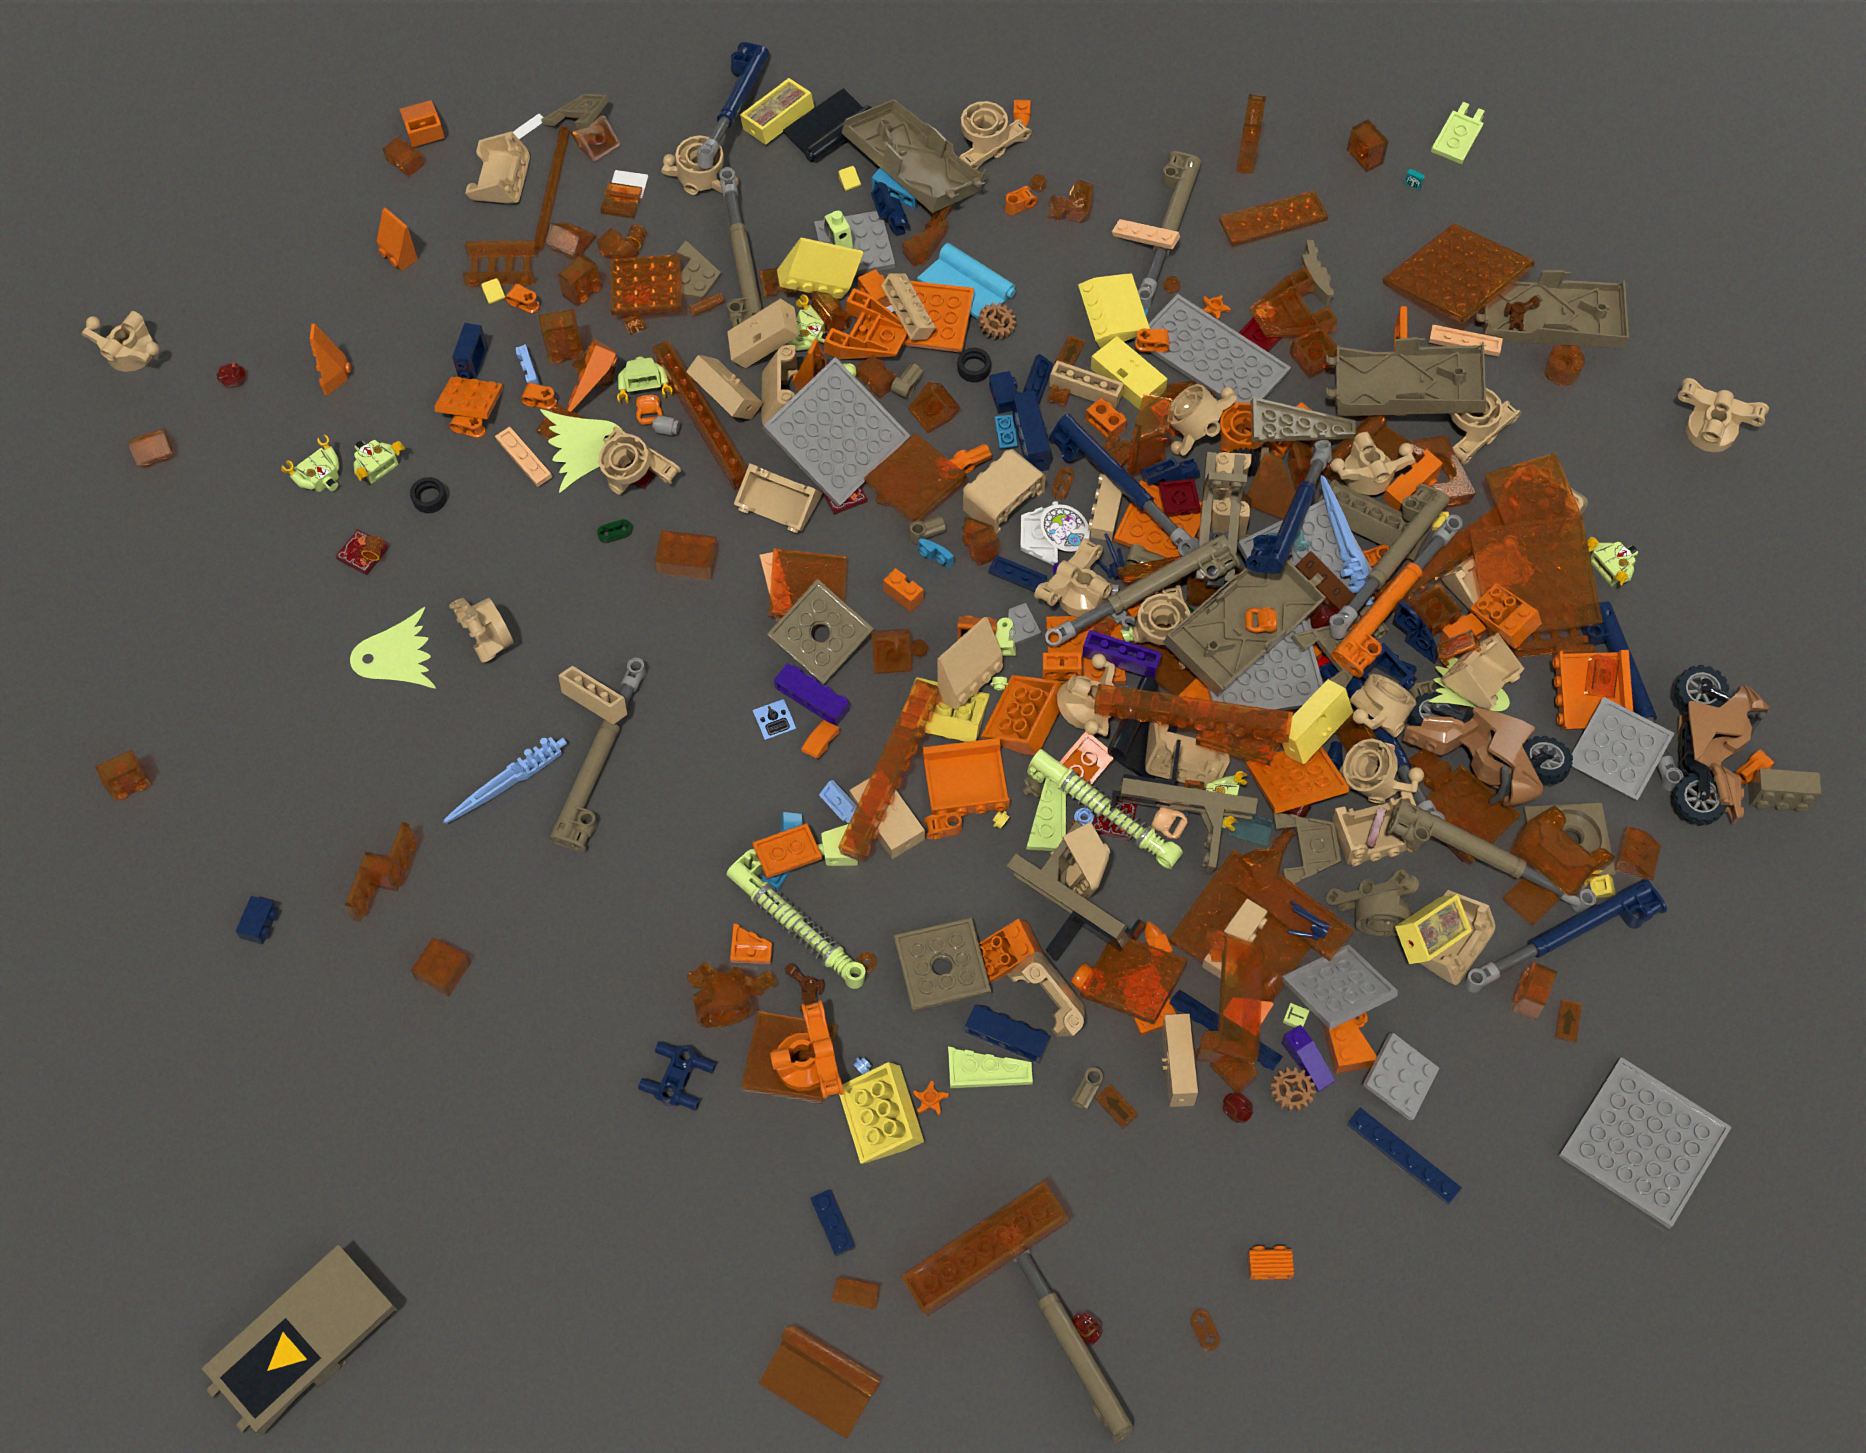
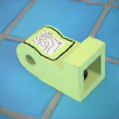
(1004, 634)

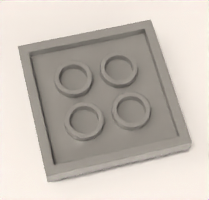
(1401, 1076)

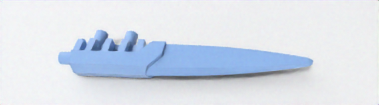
(1349, 551)
(514, 773)

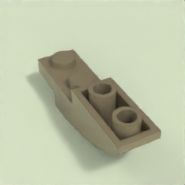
(1321, 278)

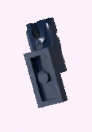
(889, 209)
(1170, 471)

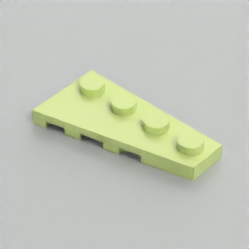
(1049, 820)
(982, 1070)

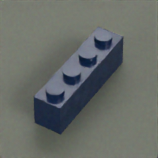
(1007, 1034)

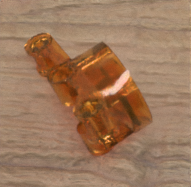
(726, 995)

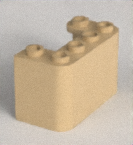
(1002, 489)
(1222, 498)
(1354, 829)

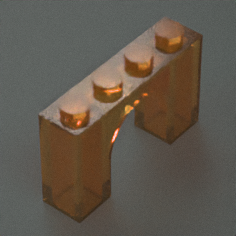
(1459, 486)

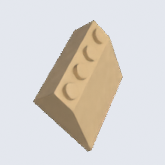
(968, 664)

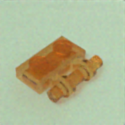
(1120, 450)

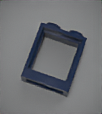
(469, 351)
(1407, 682)

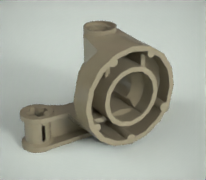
(1377, 905)

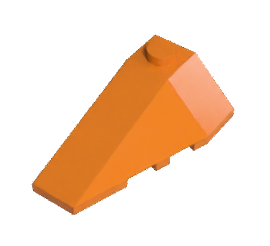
(329, 360)
(597, 363)
(810, 366)

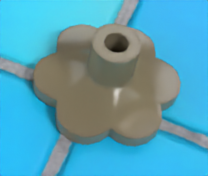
(1032, 787)

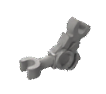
(1121, 617)

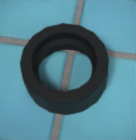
(974, 353)
(428, 483)

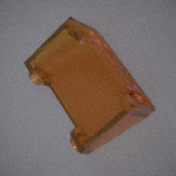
(1558, 854)

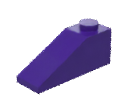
(1308, 1057)

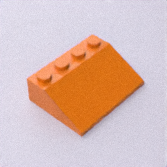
(1024, 714)

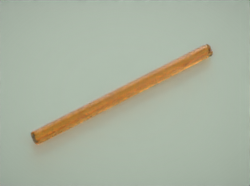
(551, 187)

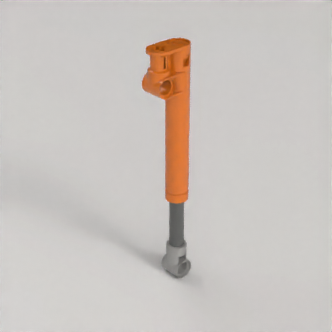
(1355, 644)

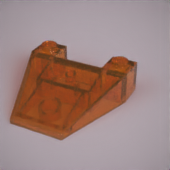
(1284, 311)

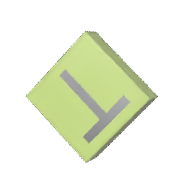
(1295, 1016)

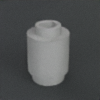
(666, 425)

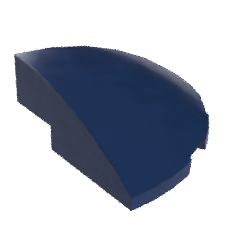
(1417, 632)

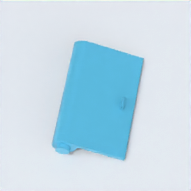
(962, 270)

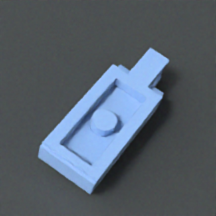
(527, 364)
(838, 801)

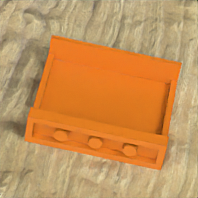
(1570, 679)
(966, 777)

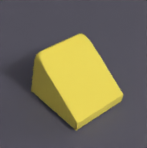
(849, 178)
(493, 291)
(1603, 886)

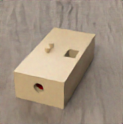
(762, 333)
(724, 387)
(900, 828)
(1179, 1060)

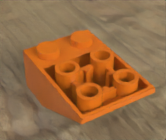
(422, 123)
(1507, 615)
(1007, 948)

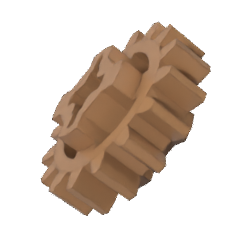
(996, 321)
(1302, 1095)

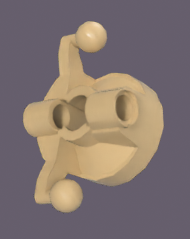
(687, 169)
(127, 346)
(1194, 411)
(1368, 468)
(1078, 697)
(1385, 702)
(1360, 770)

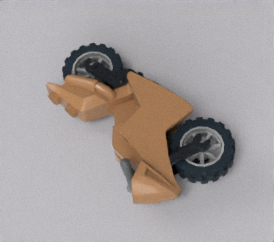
(1709, 735)
(1496, 746)

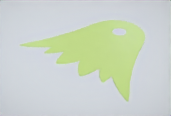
(580, 444)
(394, 654)
(1451, 697)

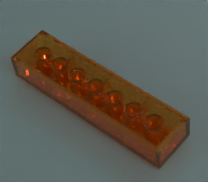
(985, 1248)

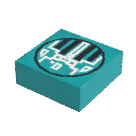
(1414, 179)

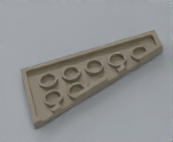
(1289, 423)

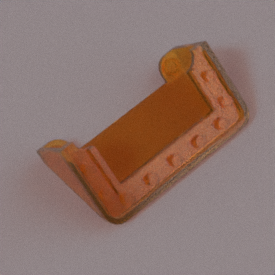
(1240, 1000)

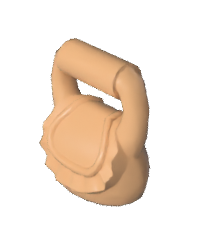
(1165, 818)

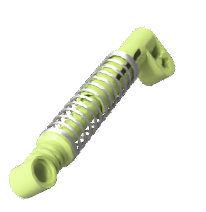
(1067, 779)
(764, 895)

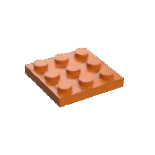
(469, 397)

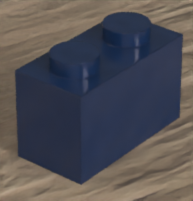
(1002, 389)
(257, 920)

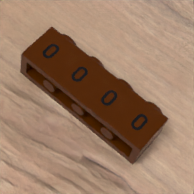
(1331, 587)

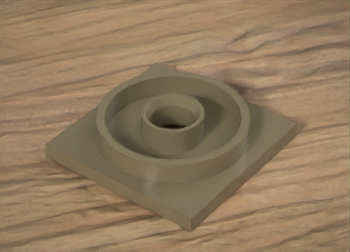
(814, 608)
(1585, 821)
(947, 941)

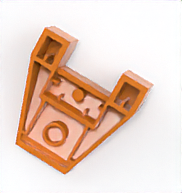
(875, 332)

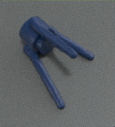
(1112, 572)
(1318, 926)

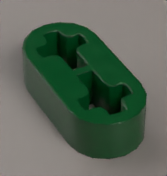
(614, 531)

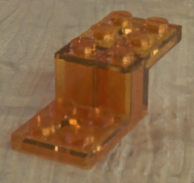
(381, 872)

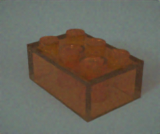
(561, 336)
(686, 554)

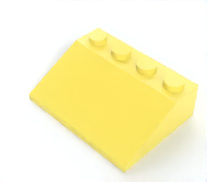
(819, 268)
(1113, 307)
(958, 724)
(880, 1113)

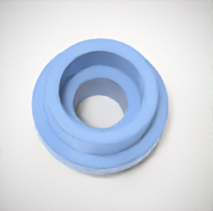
(1084, 812)
(862, 1065)

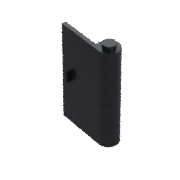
(822, 127)
(1131, 737)

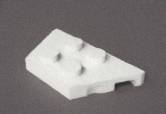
(1033, 540)

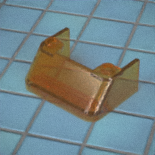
(1148, 433)

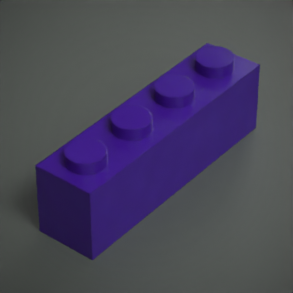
(1123, 654)
(811, 694)

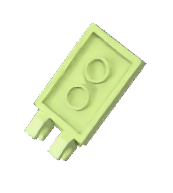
(1458, 134)

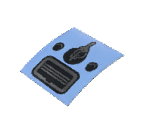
(774, 719)

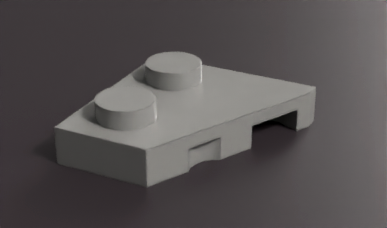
(1024, 624)

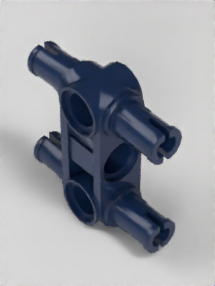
(677, 1075)

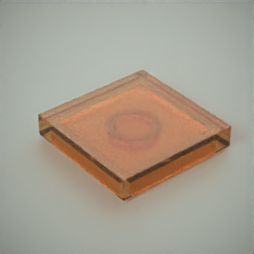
(1530, 900)

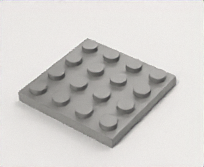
(869, 236)
(1620, 748)
(1339, 987)

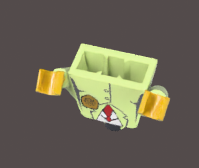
(809, 326)
(642, 375)
(375, 459)
(317, 470)
(1613, 560)
(1228, 786)

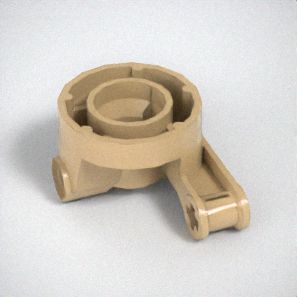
(989, 131)
(1717, 416)
(1482, 426)
(621, 450)
(1075, 584)
(1160, 609)
(485, 625)

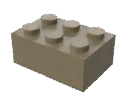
(1784, 789)

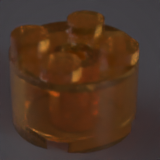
(1564, 364)

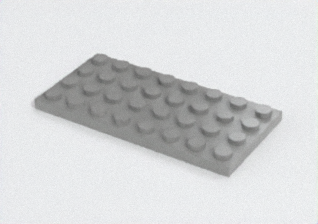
(1216, 353)

